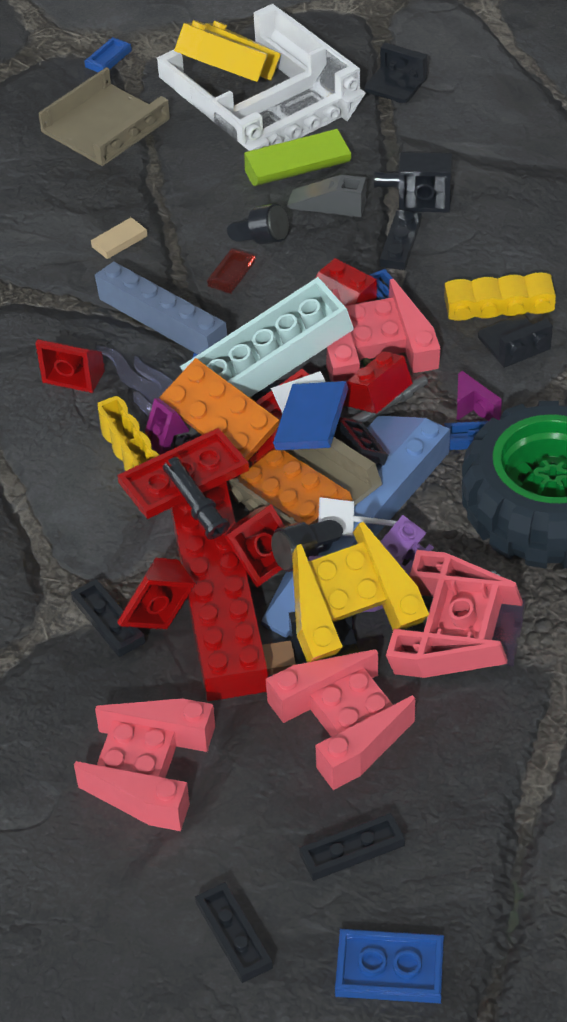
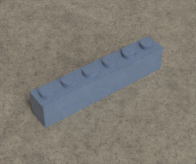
(159, 308)

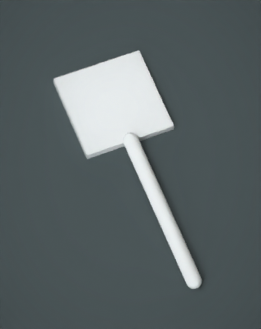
(343, 513)

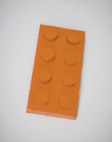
(211, 403)
(291, 485)

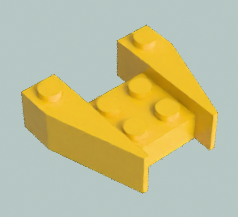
(227, 50)
(348, 585)

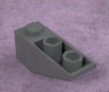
(333, 195)

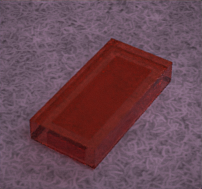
(231, 271)

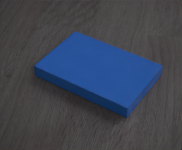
(310, 415)
(389, 966)

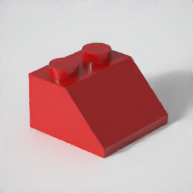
(351, 283)
(69, 365)
(378, 383)
(252, 543)
(158, 595)

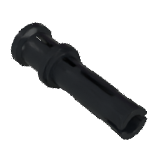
(202, 508)

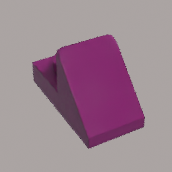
(476, 397)
(163, 425)

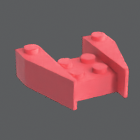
(383, 326)
(459, 618)
(348, 707)
(139, 754)

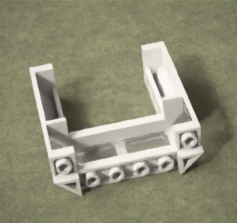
(319, 88)

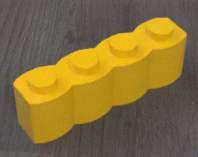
(506, 296)
(124, 433)

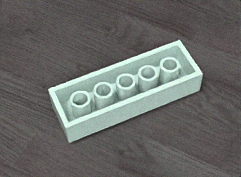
(278, 339)

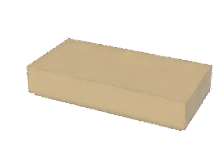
(119, 238)

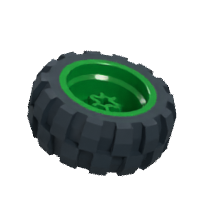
(519, 483)

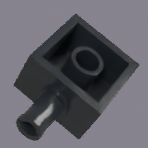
(421, 181)

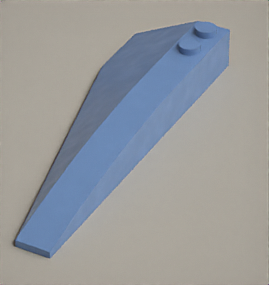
(413, 451)

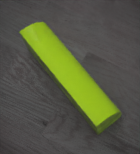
(296, 157)

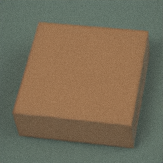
(278, 656)

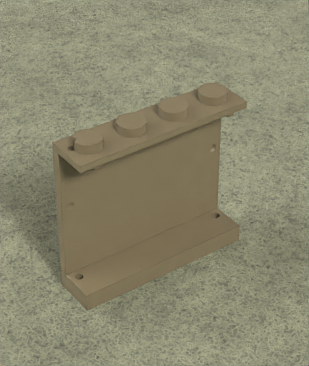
(101, 118)
(337, 463)

